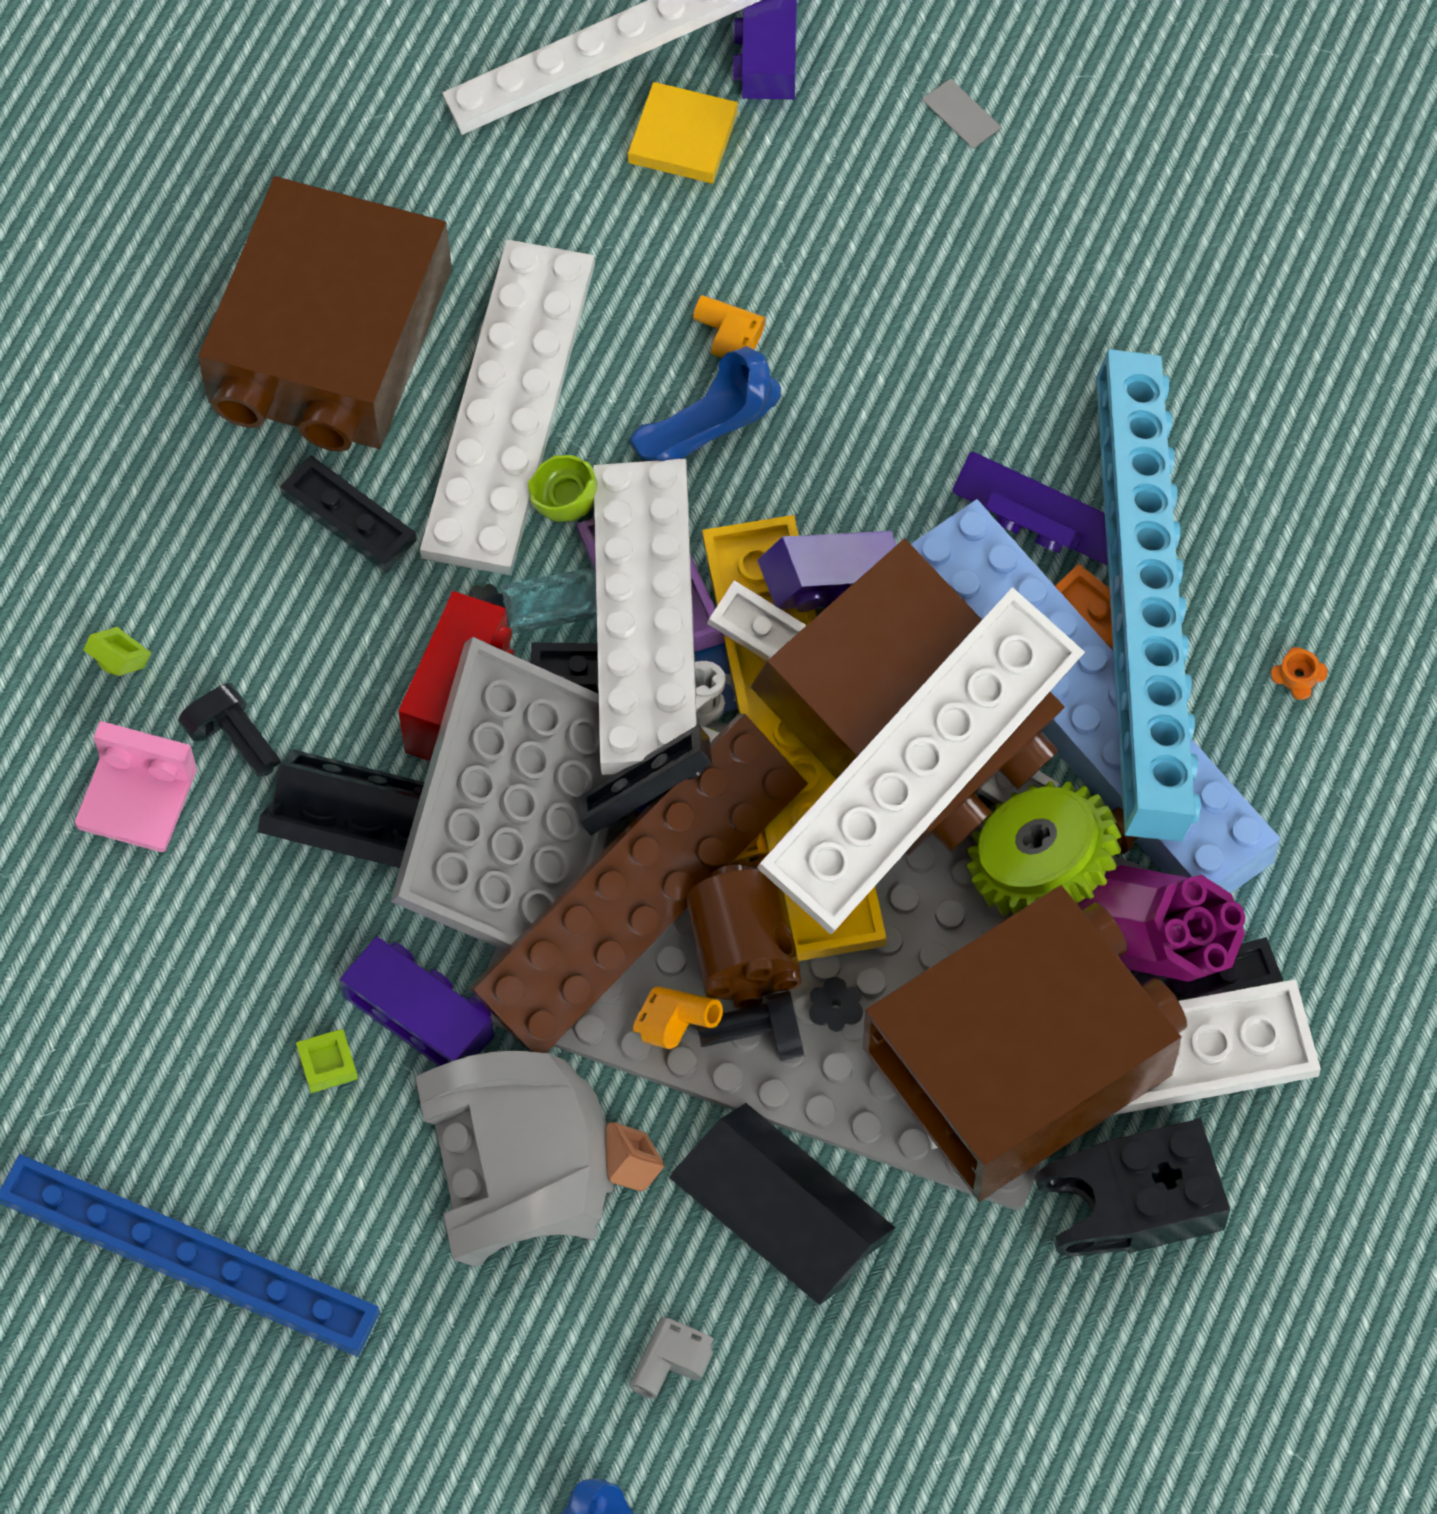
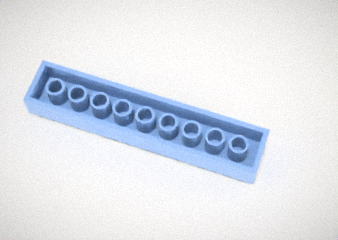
(982, 565)

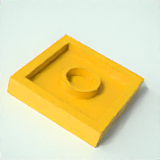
(683, 132)

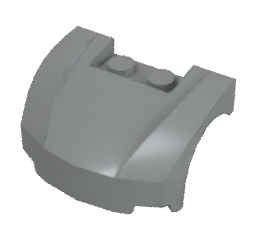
(516, 1149)

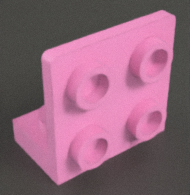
(136, 787)

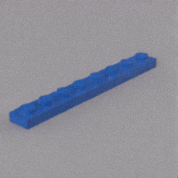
(189, 1255)

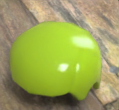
(563, 488)

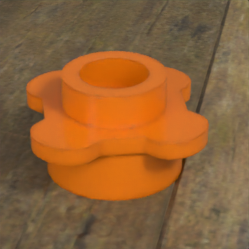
(1304, 661)

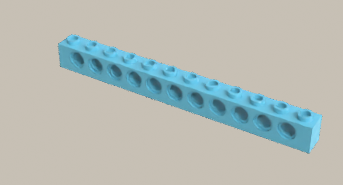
(1146, 598)

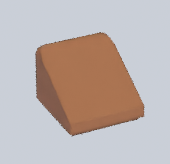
(631, 1157)

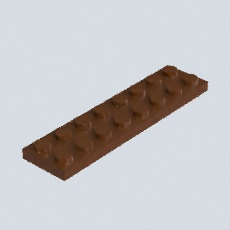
(637, 888)

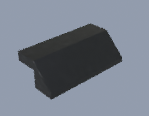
(342, 808)
(781, 1202)

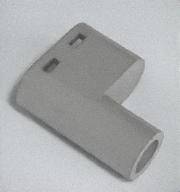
(671, 1351)

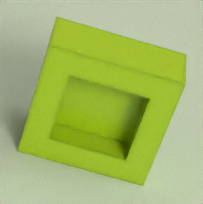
(116, 651)
(326, 1060)

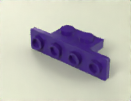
(1035, 506)

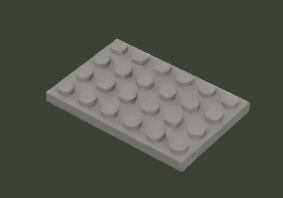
(501, 798)

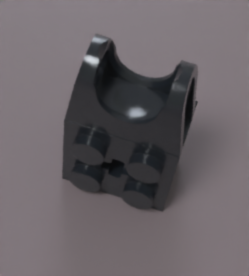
(1125, 1193)

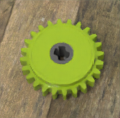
(1042, 843)

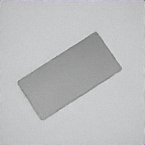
(961, 113)

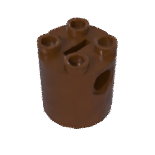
(742, 936)

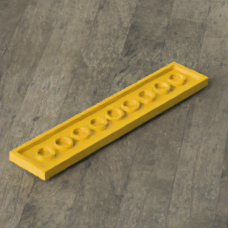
(733, 556)

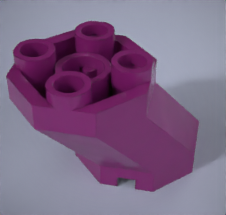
(1172, 922)

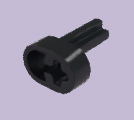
(224, 710)
(774, 1016)

